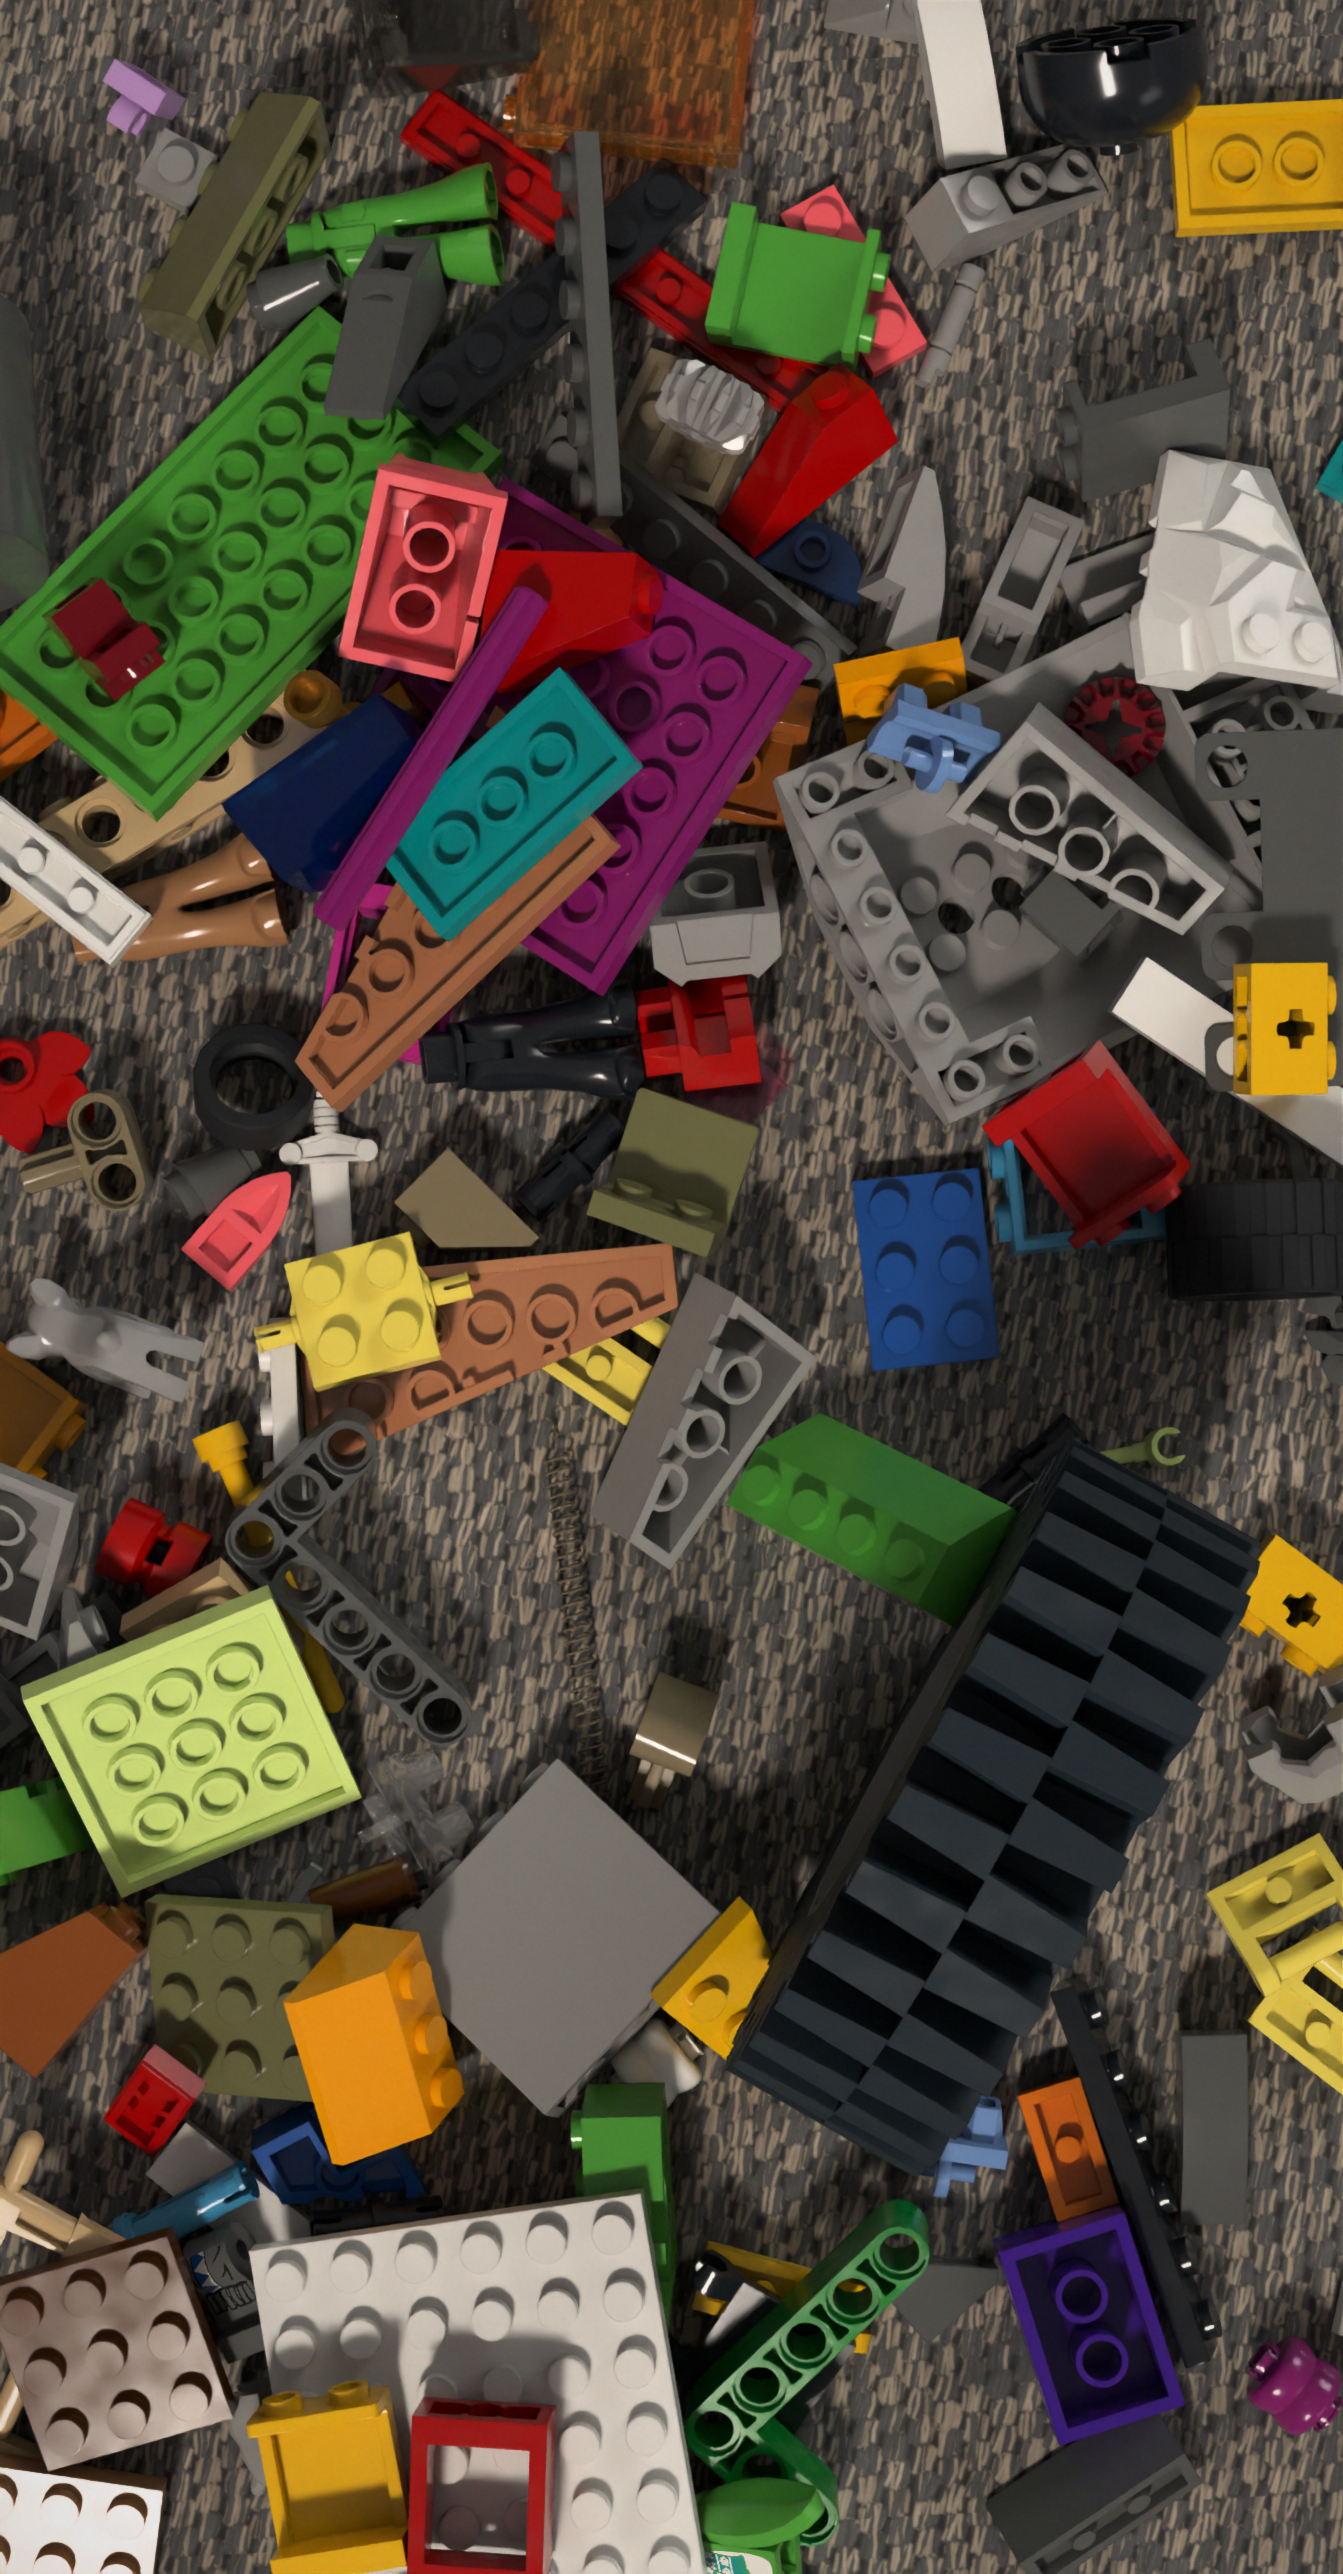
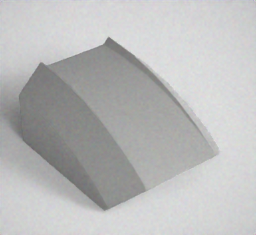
(719, 916)

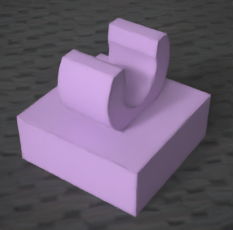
(140, 98)

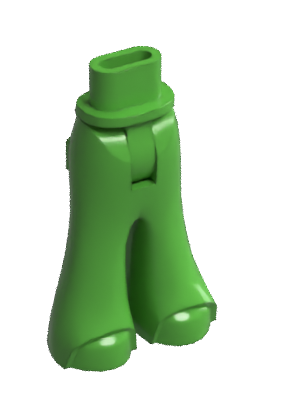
(463, 254)

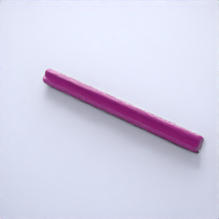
(430, 757)

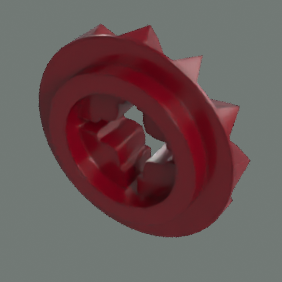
(1137, 707)

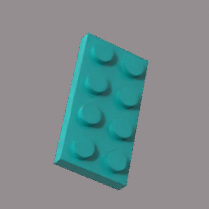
(509, 803)

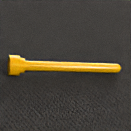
(225, 1453)

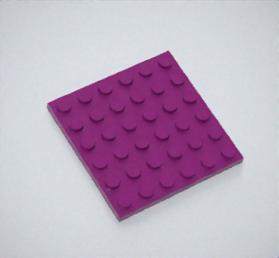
(687, 706)

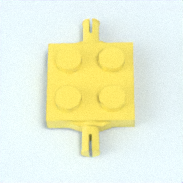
(363, 1311)

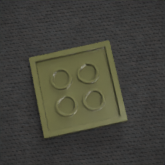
(223, 1985)

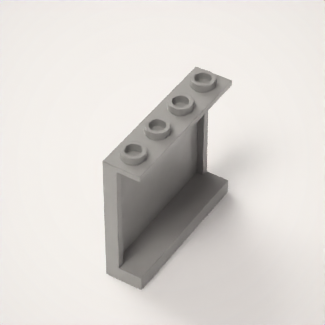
(555, 1936)

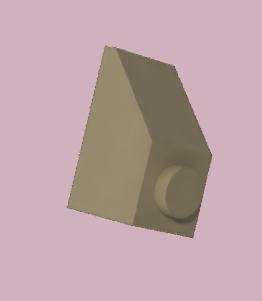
(460, 1212)

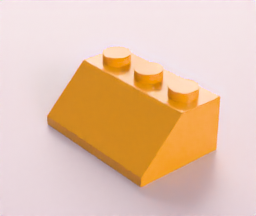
(374, 2043)

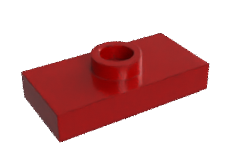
(154, 2100)

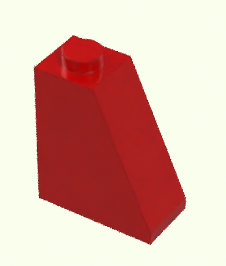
(592, 609)

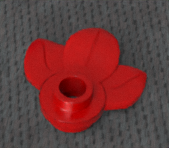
(44, 1089)

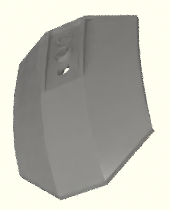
(1001, 1002)

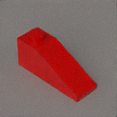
(810, 455)

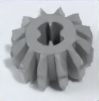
(709, 406)

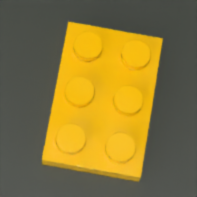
(1258, 168)

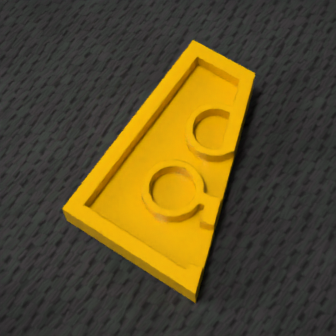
(717, 1978)

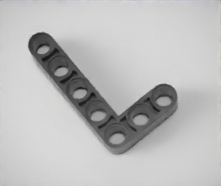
(339, 1589)

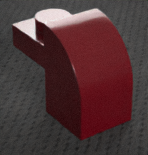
(105, 638)

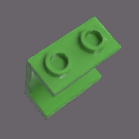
(795, 291)

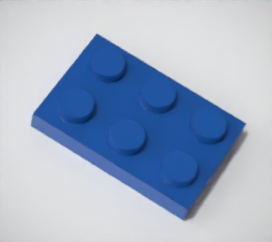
(925, 1269)

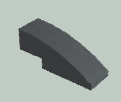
(1211, 2125)

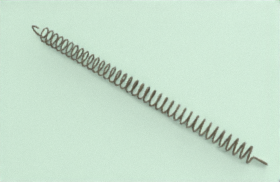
(585, 1622)

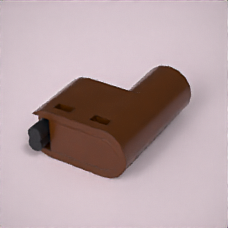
(372, 1889)

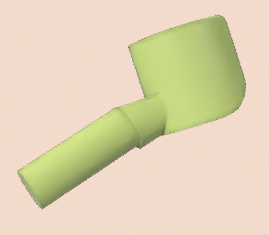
(1146, 1450)

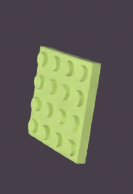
(192, 1741)

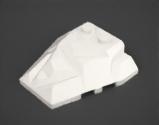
(1230, 586)

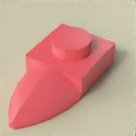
(241, 1229)

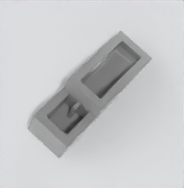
(906, 567)
(1019, 592)

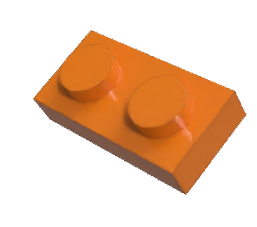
(1067, 2147)

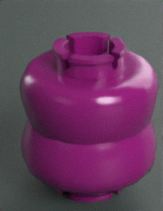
(1294, 2385)

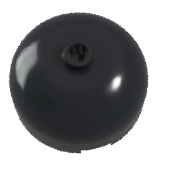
(1113, 81)

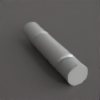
(951, 323)

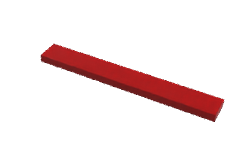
(659, 291)

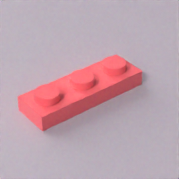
(896, 332)

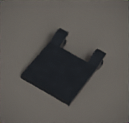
(745, 2308)

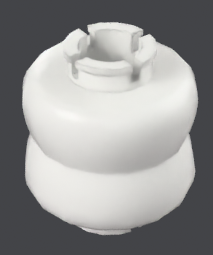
(659, 2056)

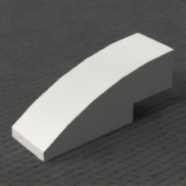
(959, 82)

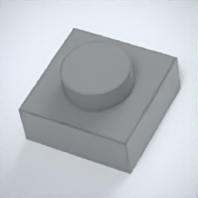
(175, 171)

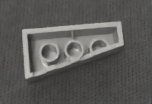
(1091, 823)
(697, 1419)

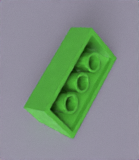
(874, 1513)

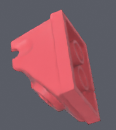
(422, 568)

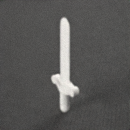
(329, 1161)

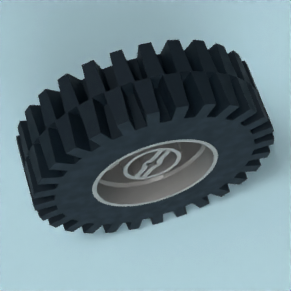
(998, 1810)

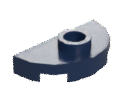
(815, 560)

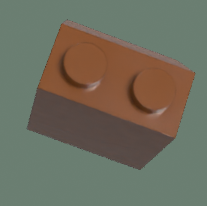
(63, 1979)

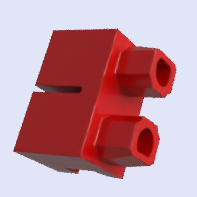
(711, 1036)

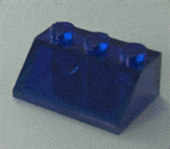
(322, 794)

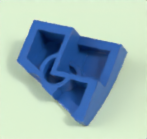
(300, 2168)

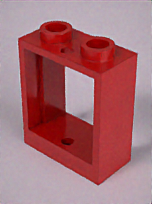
(482, 2426)

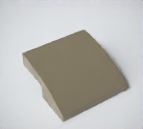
(684, 466)

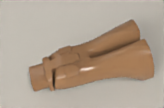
(228, 872)

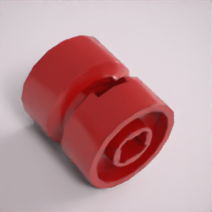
(134, 1541)

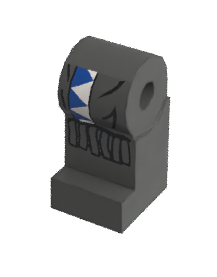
(224, 2277)

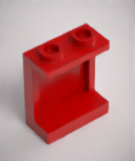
(1092, 1144)

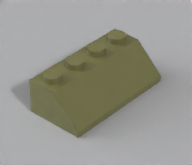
(235, 221)

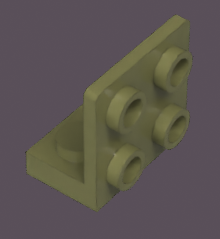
(676, 1172)

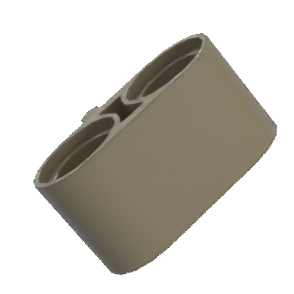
(92, 1154)
(669, 1737)

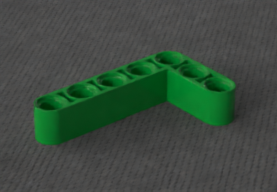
(799, 2358)

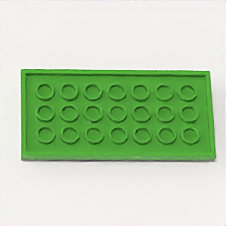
(235, 565)

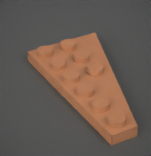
(414, 976)
(518, 1322)

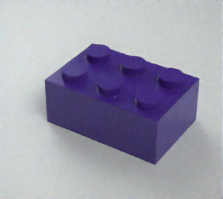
(1088, 2323)

